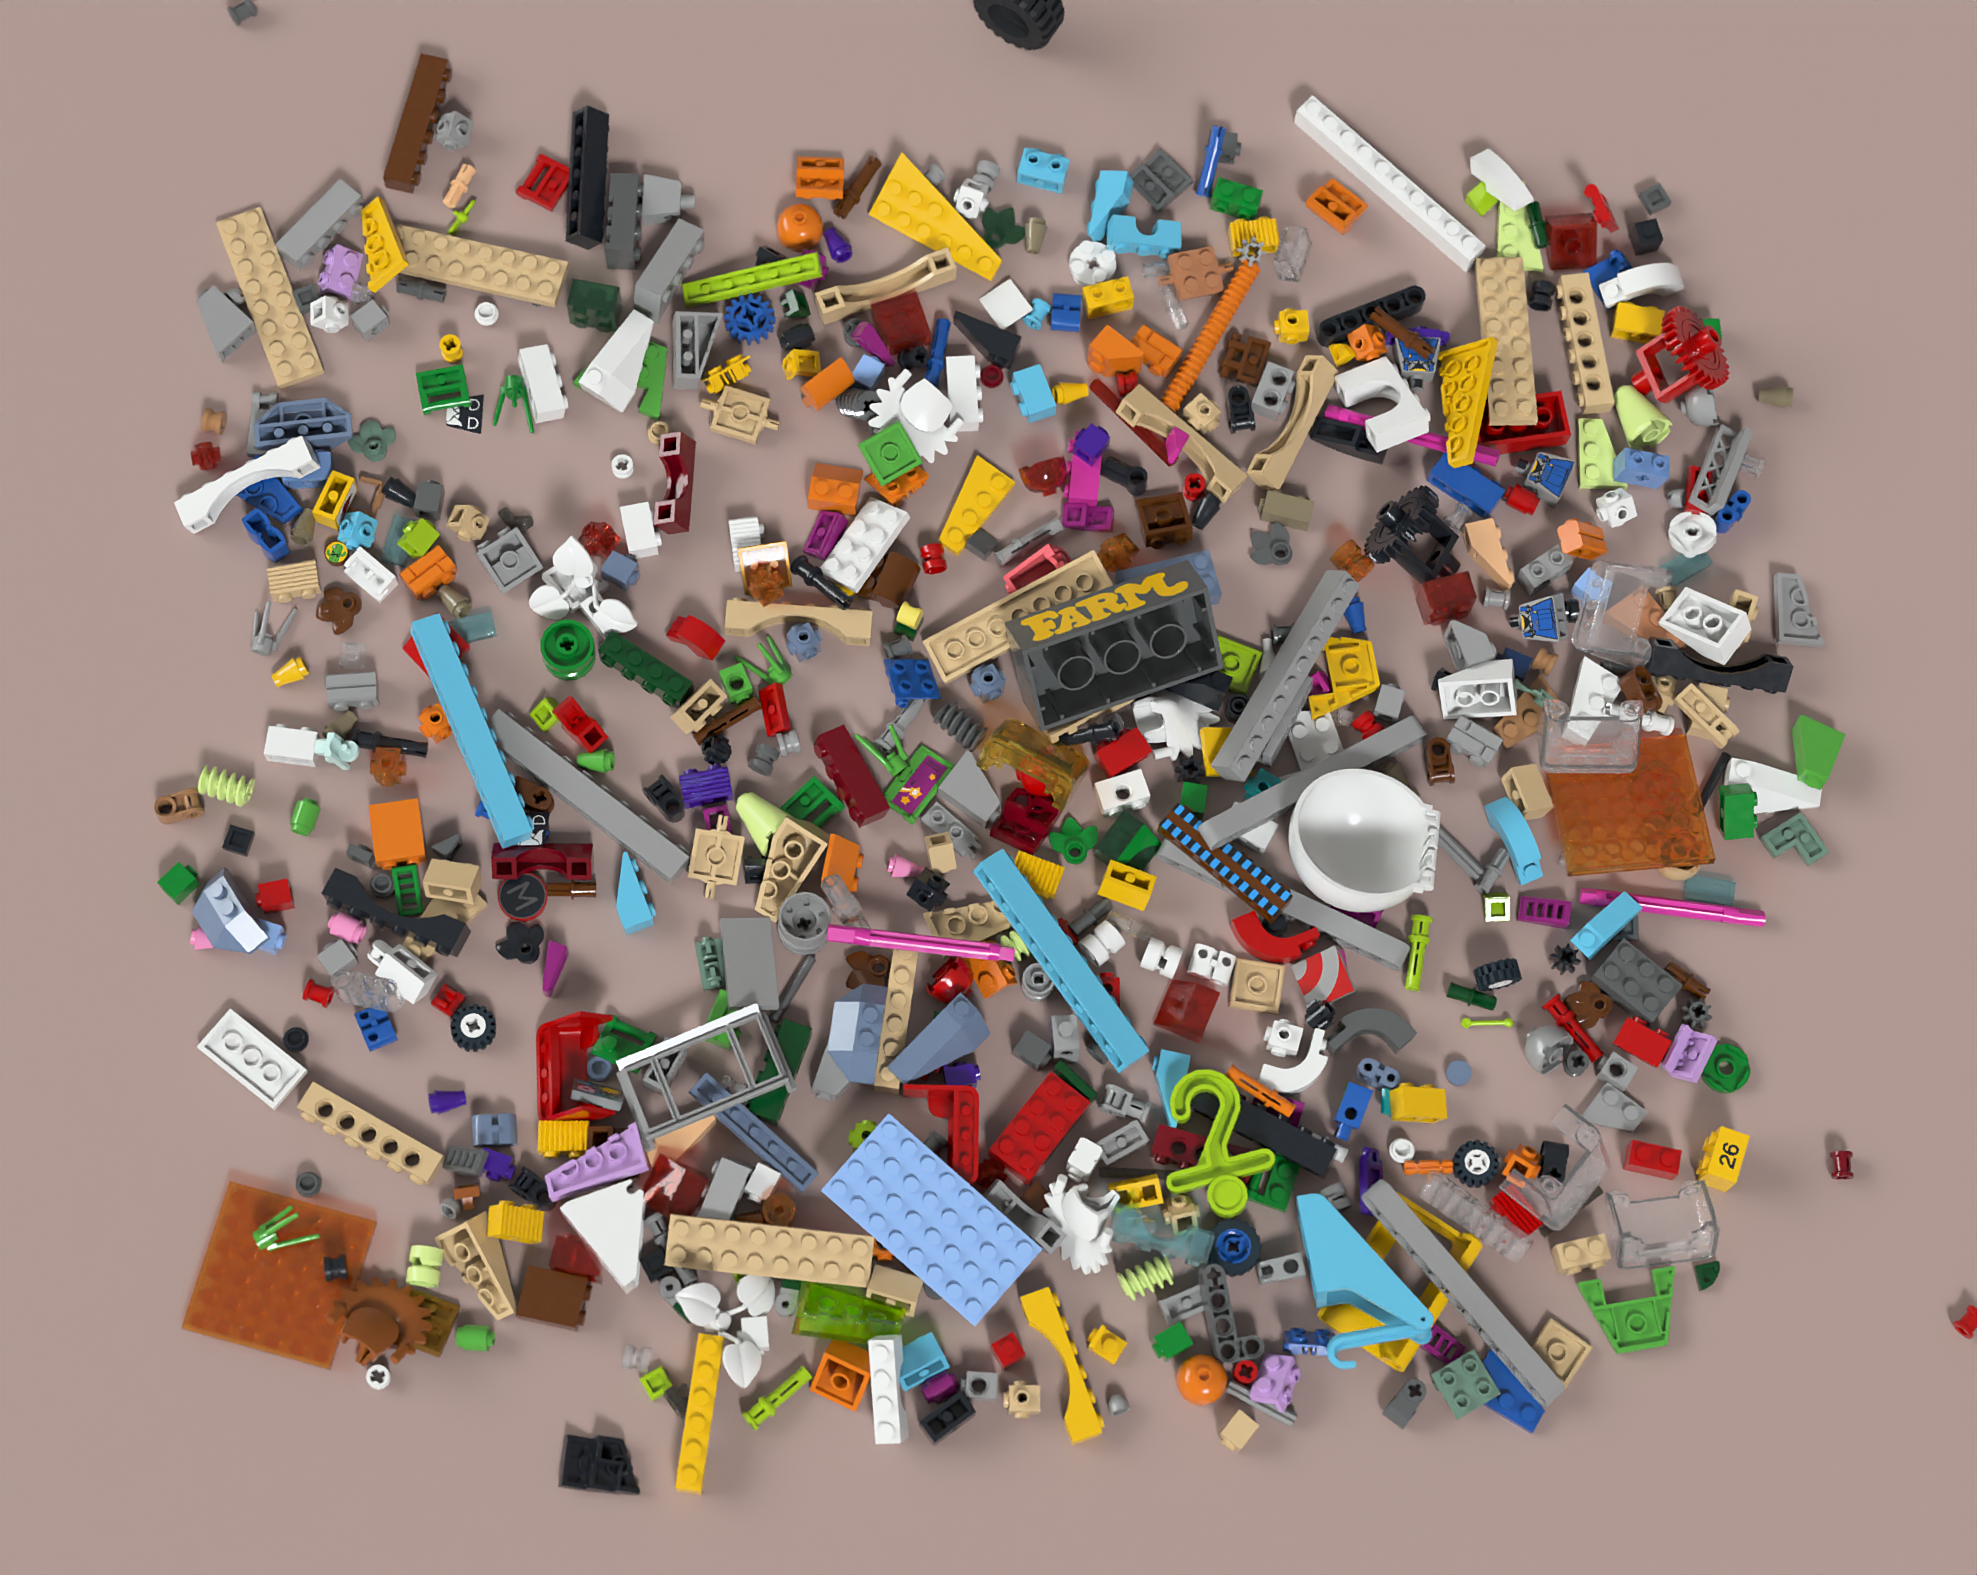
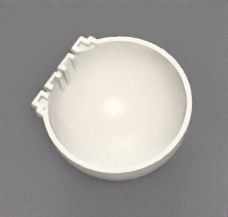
(1363, 840)

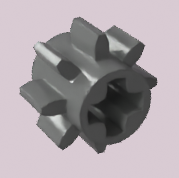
(1690, 1015)

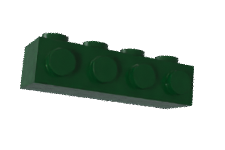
(645, 670)

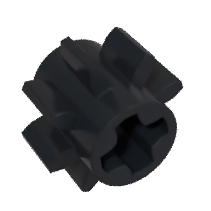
(716, 749)
(1194, 765)
(1566, 965)
(1320, 1014)

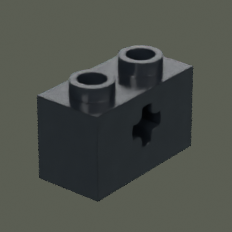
(947, 1418)

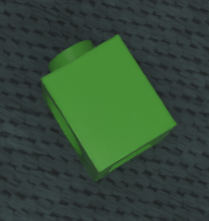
(736, 674)

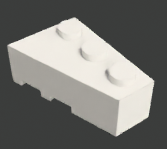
(1593, 689)

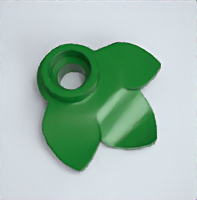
(1074, 838)

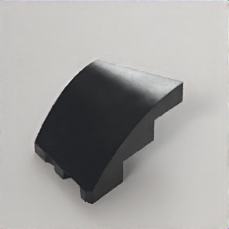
(596, 1465)

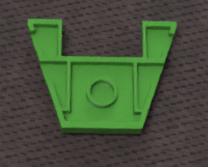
(650, 379)
(1633, 1323)

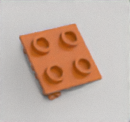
(900, 486)

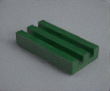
(1065, 1073)

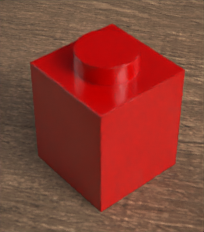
(275, 896)
(1007, 1351)

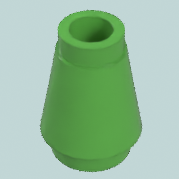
(598, 760)

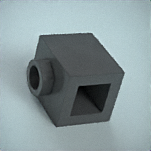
(429, 500)

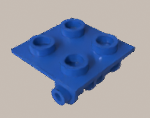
(1607, 270)
(911, 680)
(1298, 1338)

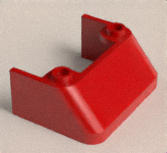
(560, 1059)
(961, 1108)

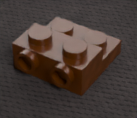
(1164, 520)

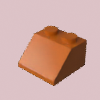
(1114, 354)
(835, 489)
(843, 859)
(843, 1374)

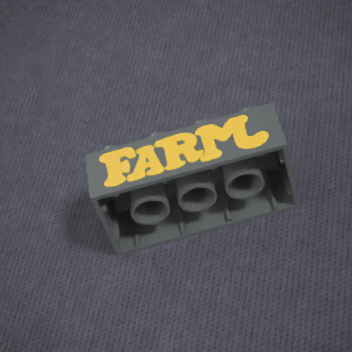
(1114, 645)

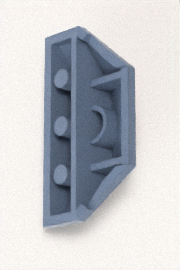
(317, 420)
(228, 916)
(857, 1032)

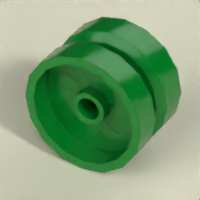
(562, 637)

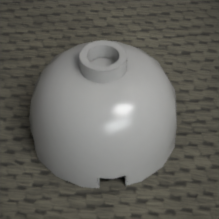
(1700, 406)
(1546, 1046)

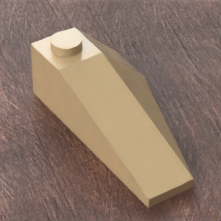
(790, 859)
(480, 1262)

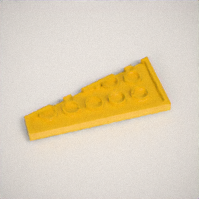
(924, 214)
(1464, 392)

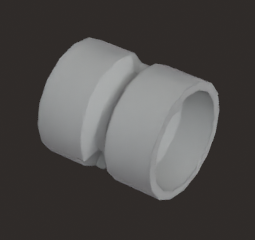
(1036, 983)

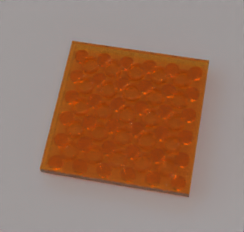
(1633, 817)
(279, 1296)

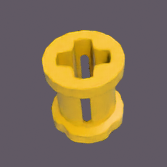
(446, 343)

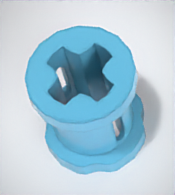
(1036, 316)

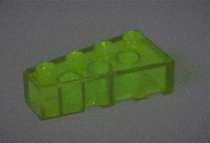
(845, 1315)

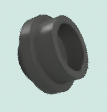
(382, 885)
(308, 1184)

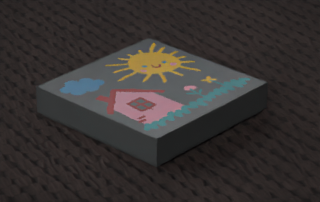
(597, 1094)

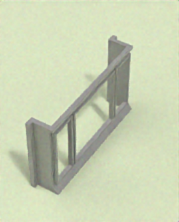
(690, 1038)

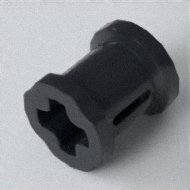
(916, 357)

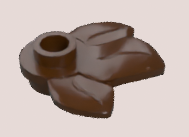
(335, 609)
(864, 970)
(1584, 1004)

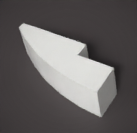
(1500, 180)

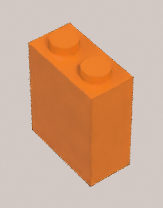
(398, 833)

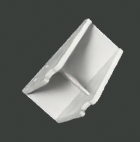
(612, 1229)

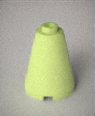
(1640, 418)
(760, 819)

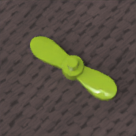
(462, 217)

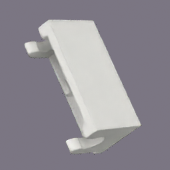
(370, 574)

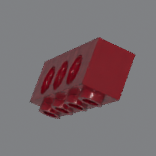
(1191, 1142)

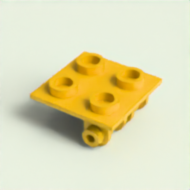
(735, 364)

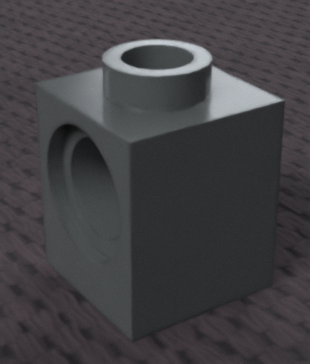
(1230, 148)
(1033, 1051)

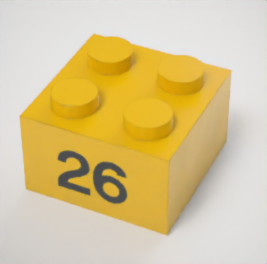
(1722, 1158)

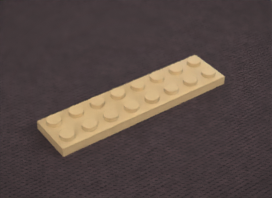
(482, 266)
(269, 298)
(1505, 317)
(984, 633)
(769, 1250)

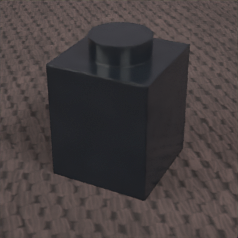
(1645, 237)

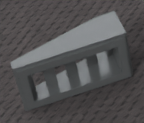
(465, 1161)

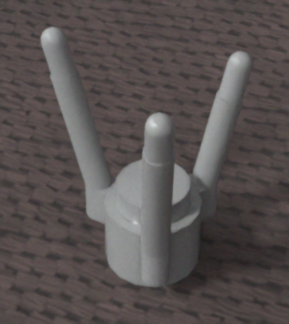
(262, 641)

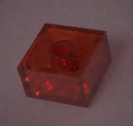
(901, 323)
(1446, 598)

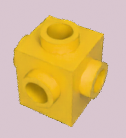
(1292, 326)

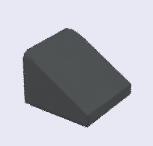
(981, 544)
(448, 848)

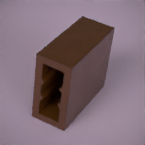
(553, 1298)

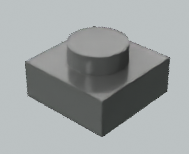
(1654, 199)
(305, 296)
(361, 854)
(1630, 931)

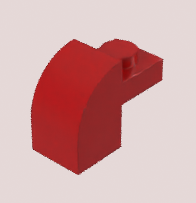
(697, 636)
(578, 725)

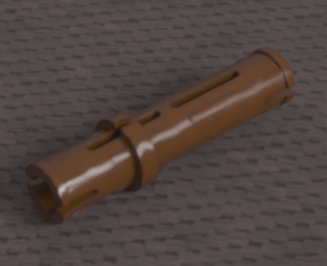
(852, 195)
(1409, 338)
(727, 720)

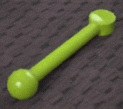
(1466, 1022)

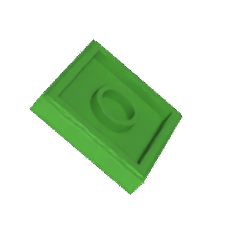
(890, 453)

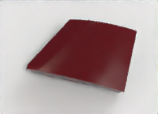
(1025, 821)

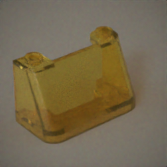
(1036, 756)

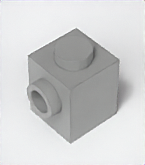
(338, 957)

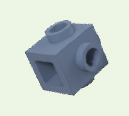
(803, 649)
(987, 690)

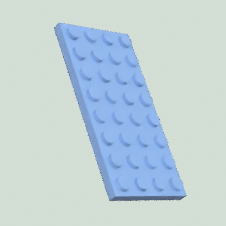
(931, 1219)

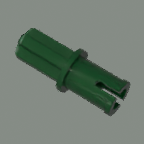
(1537, 225)
(1471, 996)

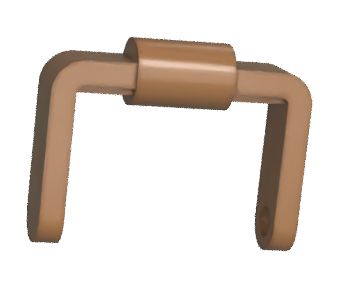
(378, 498)

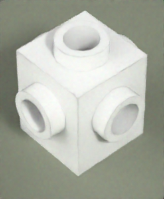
(971, 198)
(329, 314)
(1616, 507)
(1286, 1030)

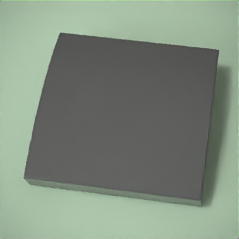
(1160, 180)

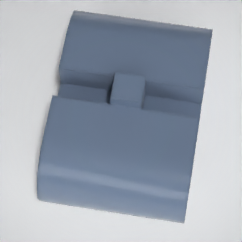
(1377, 1074)
(494, 1130)

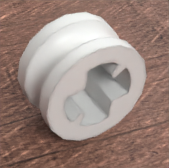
(625, 473)
(381, 1369)

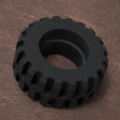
(1022, 22)

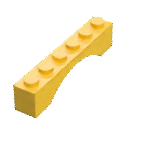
(1042, 1315)
(700, 1414)

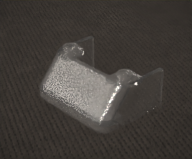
(1555, 1201)

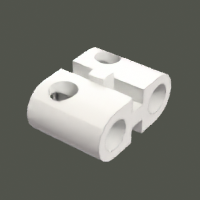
(1211, 964)

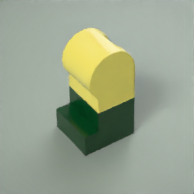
(909, 621)

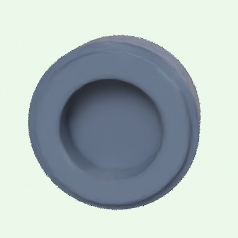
(599, 1069)
(1458, 1073)

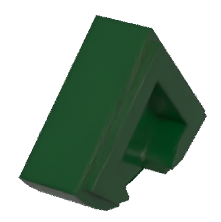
(1706, 1274)

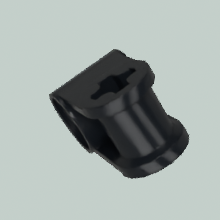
(1240, 414)
(662, 796)
(1554, 1159)
(530, 1187)

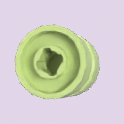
(424, 1266)

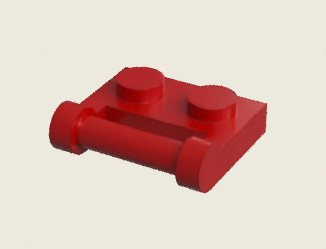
(551, 187)
(1602, 212)

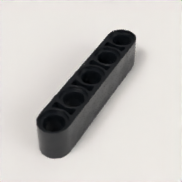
(1358, 316)

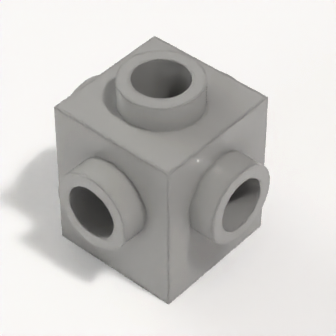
(454, 131)

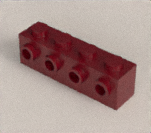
(851, 776)

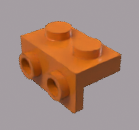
(991, 975)

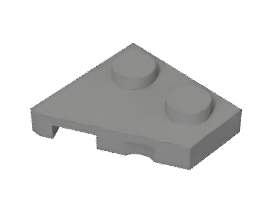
(1614, 1110)

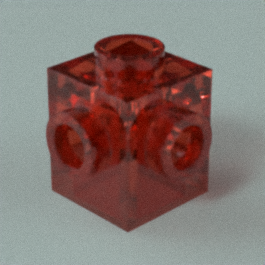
(599, 539)

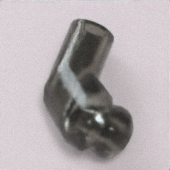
(522, 522)

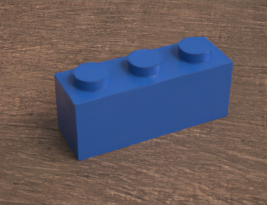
(1467, 486)

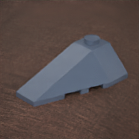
(948, 1037)

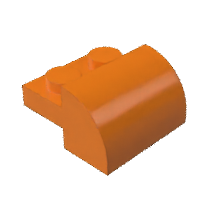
(820, 177)
(1336, 206)
(827, 384)

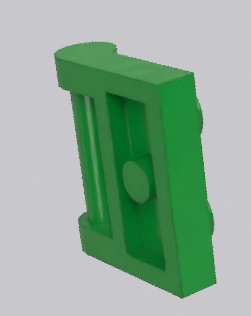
(442, 382)
(809, 798)
(613, 1048)
(1278, 1186)

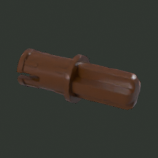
(572, 889)
(1687, 980)

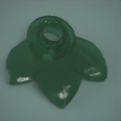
(1002, 225)

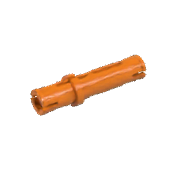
(1285, 1106)

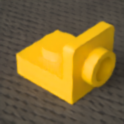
(801, 363)
(1106, 1344)

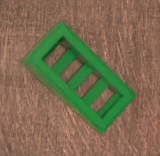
(396, 872)

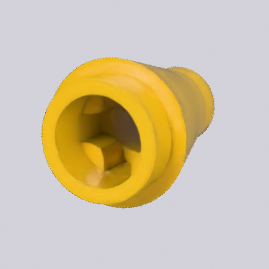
(1068, 392)
(291, 672)

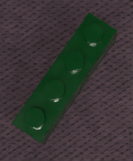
(793, 1042)

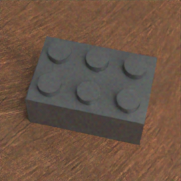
(1635, 982)

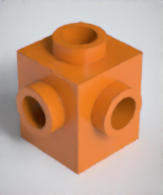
(1367, 343)
(436, 730)
(1524, 1160)

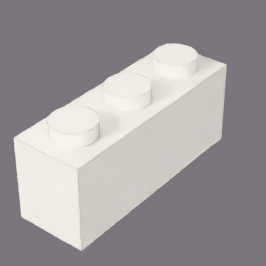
(542, 383)
(963, 391)

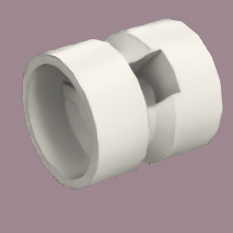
(1104, 941)
(1153, 954)

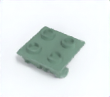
(711, 963)
(1465, 1384)

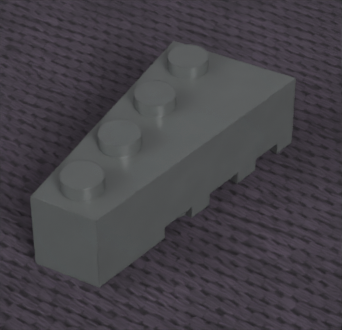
(623, 216)

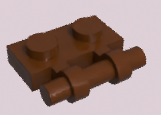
(1252, 361)

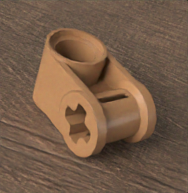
(180, 805)

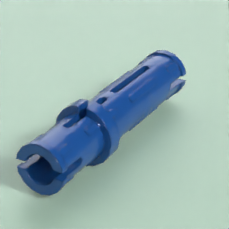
(1214, 150)
(938, 347)

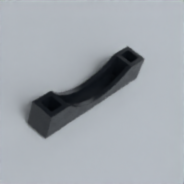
(1764, 672)
(441, 931)

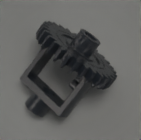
(1400, 523)

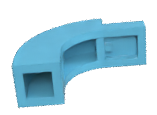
(1517, 837)

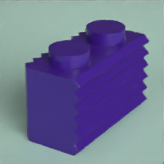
(706, 786)

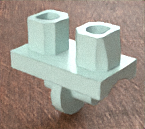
(337, 750)

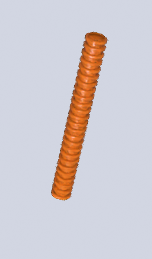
(1210, 335)

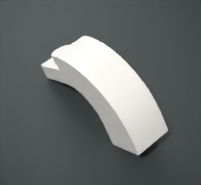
(1642, 280)
(1298, 1078)

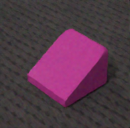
(1175, 443)
(1321, 684)

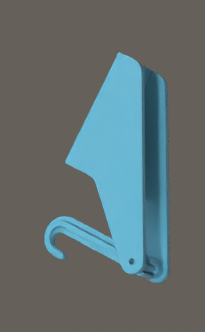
(1351, 1273)

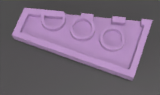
(612, 1161)

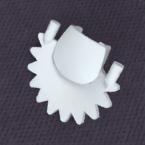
(920, 412)
(1172, 720)
(1083, 1222)

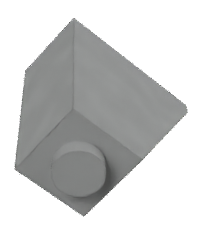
(224, 322)
(970, 791)
(829, 1080)

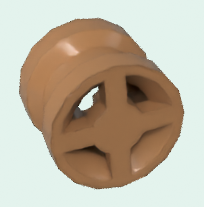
(214, 421)
(1544, 661)

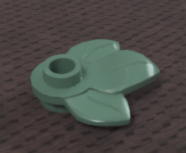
(371, 438)
(1540, 694)

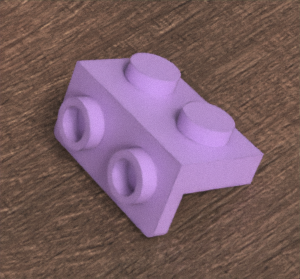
(340, 271)
(1688, 1054)
(1276, 1380)

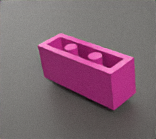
(1083, 479)

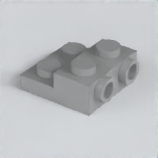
(508, 559)

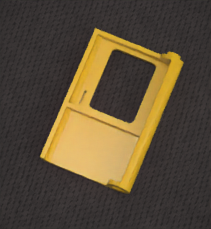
(1348, 1318)

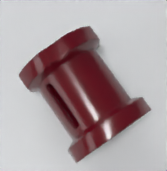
(1841, 1165)

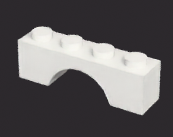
(885, 1368)

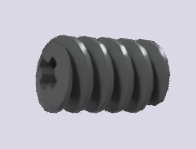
(856, 403)
(960, 726)

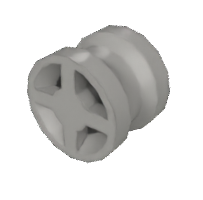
(788, 743)

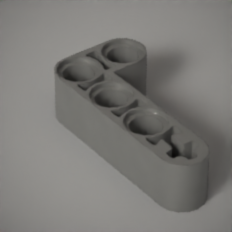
(1224, 1312)

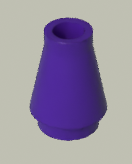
(838, 247)
(444, 1101)

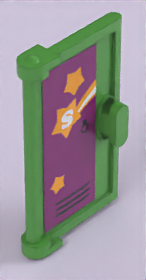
(921, 783)

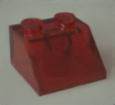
(1571, 241)
(1187, 1009)
(673, 1187)
(572, 1257)

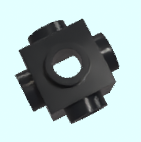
(928, 889)

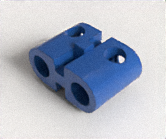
(1066, 312)
(1732, 511)
(375, 1028)

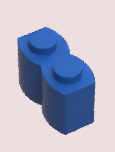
(264, 534)

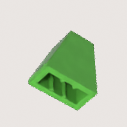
(1815, 750)

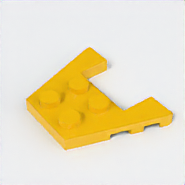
(1351, 674)

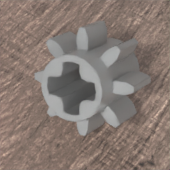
(1258, 252)

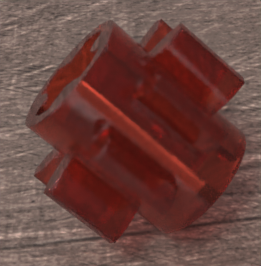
(205, 456)
(989, 1171)

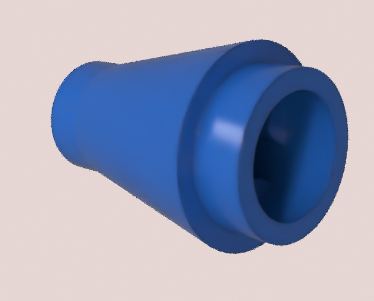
(1355, 616)

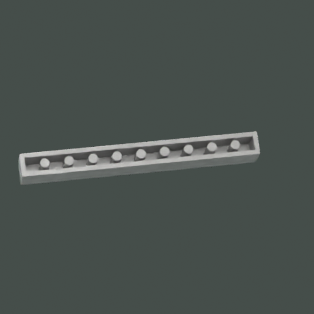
(1285, 675)
(588, 798)

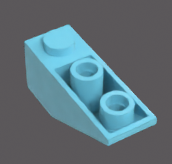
(1111, 198)
(631, 903)

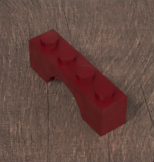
(678, 458)
(570, 859)

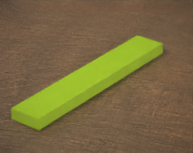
(752, 280)

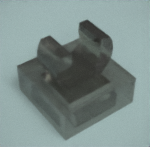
(676, 1400)

